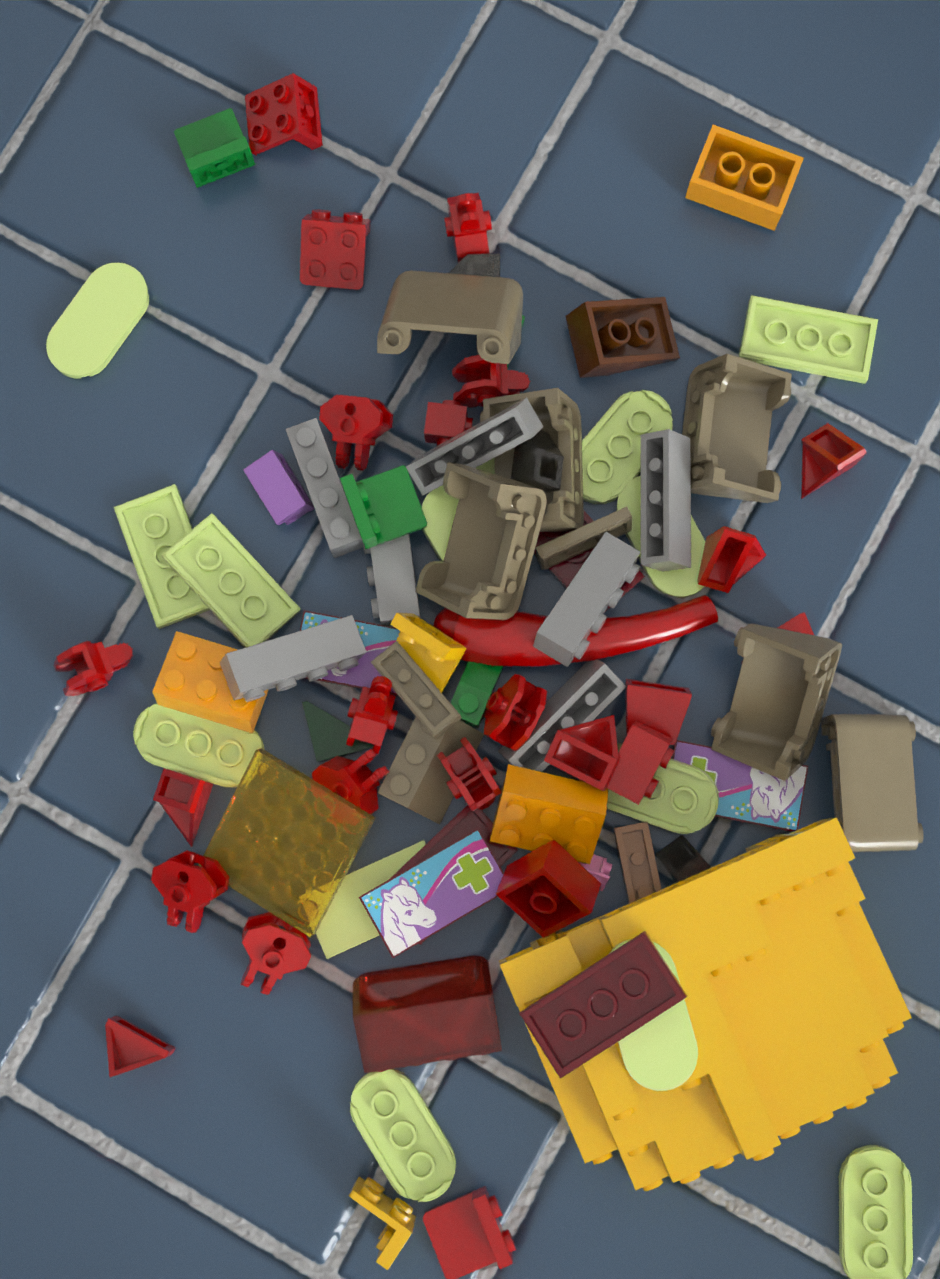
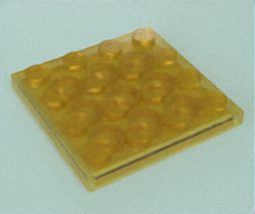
(288, 841)

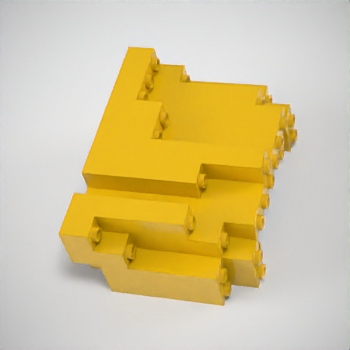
(779, 998)

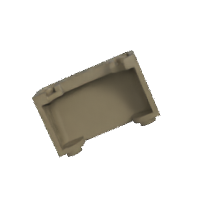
(454, 305)
(563, 423)
(730, 427)
(487, 545)
(777, 699)
(874, 780)

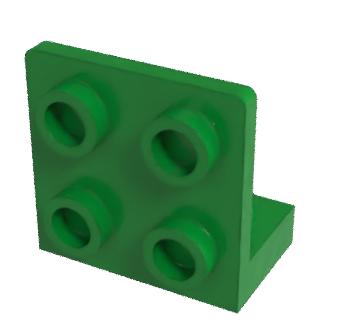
(214, 147)
(384, 506)

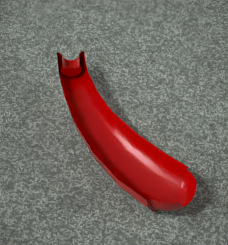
(512, 640)

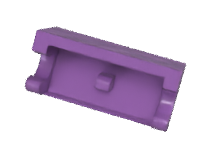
(278, 488)

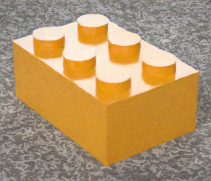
(744, 177)
(197, 686)
(549, 807)

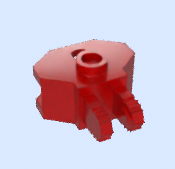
(468, 225)
(486, 381)
(357, 422)
(93, 665)
(514, 712)
(372, 714)
(470, 776)
(352, 780)
(189, 886)
(273, 949)

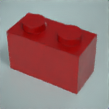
(639, 761)

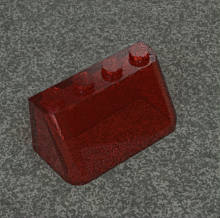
(425, 1013)

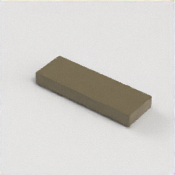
(583, 538)
(416, 690)

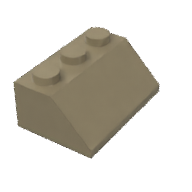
(417, 775)

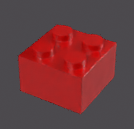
(548, 889)

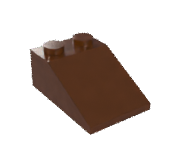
(621, 335)

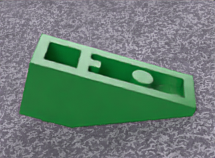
(474, 691)

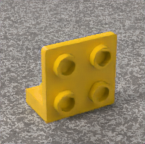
(428, 647)
(395, 1213)

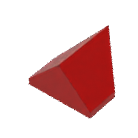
(826, 456)
(728, 558)
(587, 751)
(183, 800)
(132, 1047)

